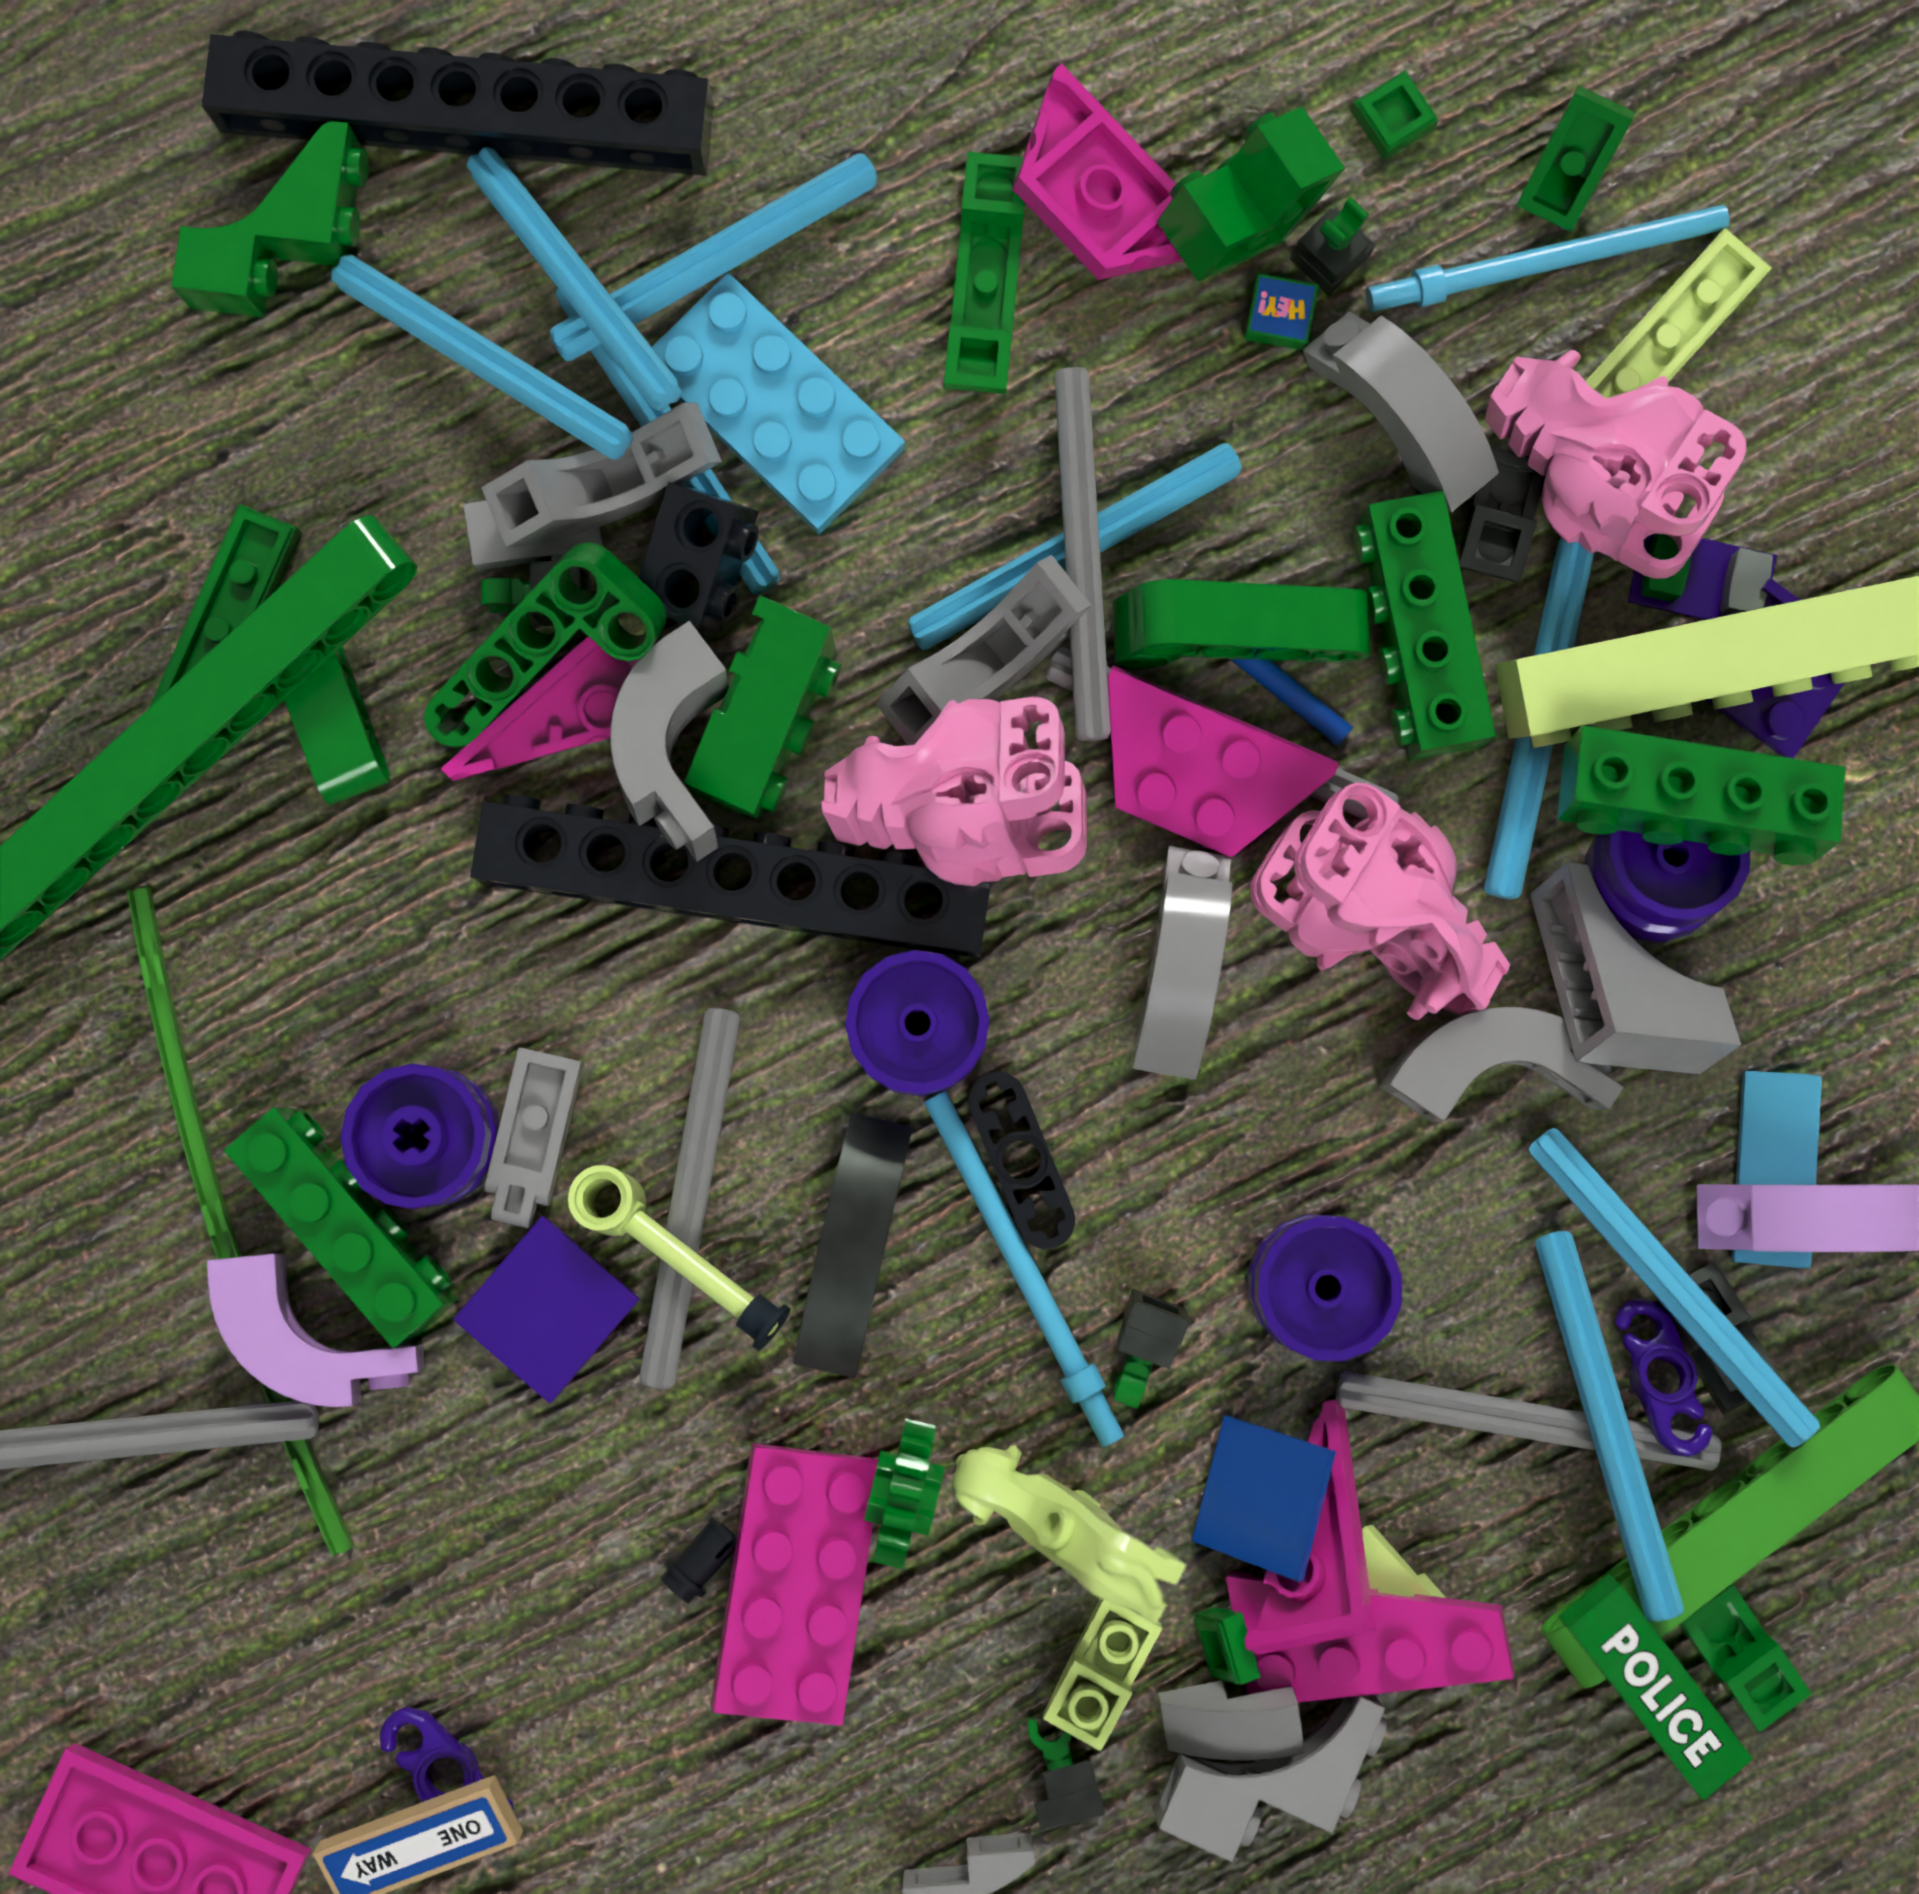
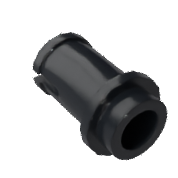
(699, 1561)

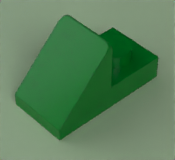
(1575, 158)

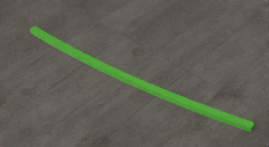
(207, 1183)

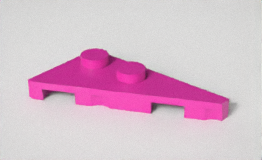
(558, 713)
(1336, 1588)

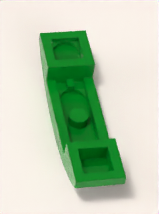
(985, 276)

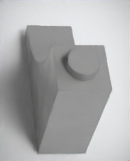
(1617, 996)

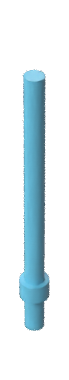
(1433, 284)
(1081, 1379)

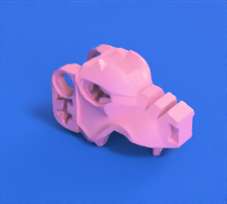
(1616, 461)
(966, 793)
(1382, 893)

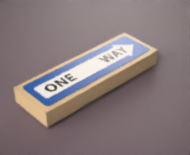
(420, 1840)

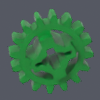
(904, 1493)

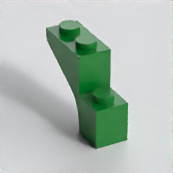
(302, 219)

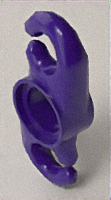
(1660, 1406)
(435, 1744)

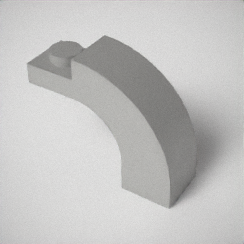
(1412, 402)
(588, 490)
(991, 653)
(653, 707)
(1184, 963)
(1452, 1054)

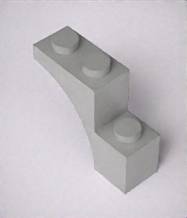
(1217, 1800)

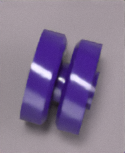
(1663, 888)
(917, 985)
(383, 1131)
(1363, 1278)

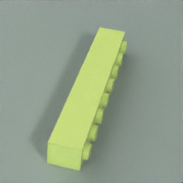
(1711, 660)

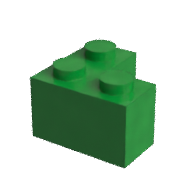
(1252, 195)

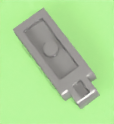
(532, 1135)

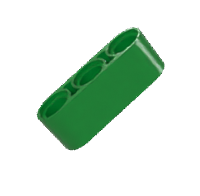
(337, 732)

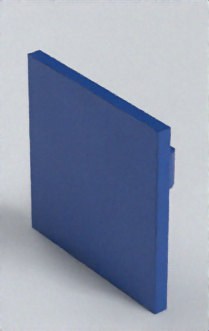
(1264, 1497)

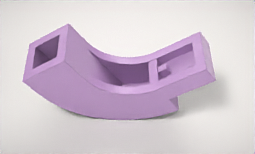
(1809, 1217)
(265, 1337)

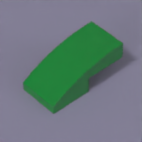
(1745, 1659)

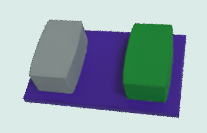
(1711, 584)

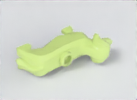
(1066, 1529)

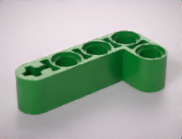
(1238, 621)
(530, 650)

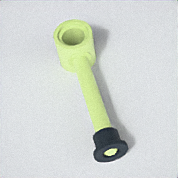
(755, 1315)

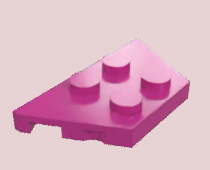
(1094, 183)
(1202, 767)

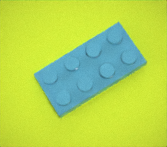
(777, 404)

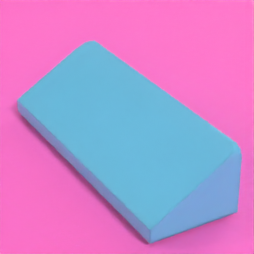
(1778, 1143)

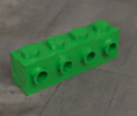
(1423, 626)
(1701, 795)
(342, 1225)

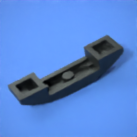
(852, 1245)

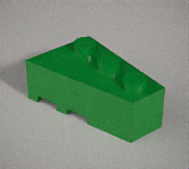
(765, 712)

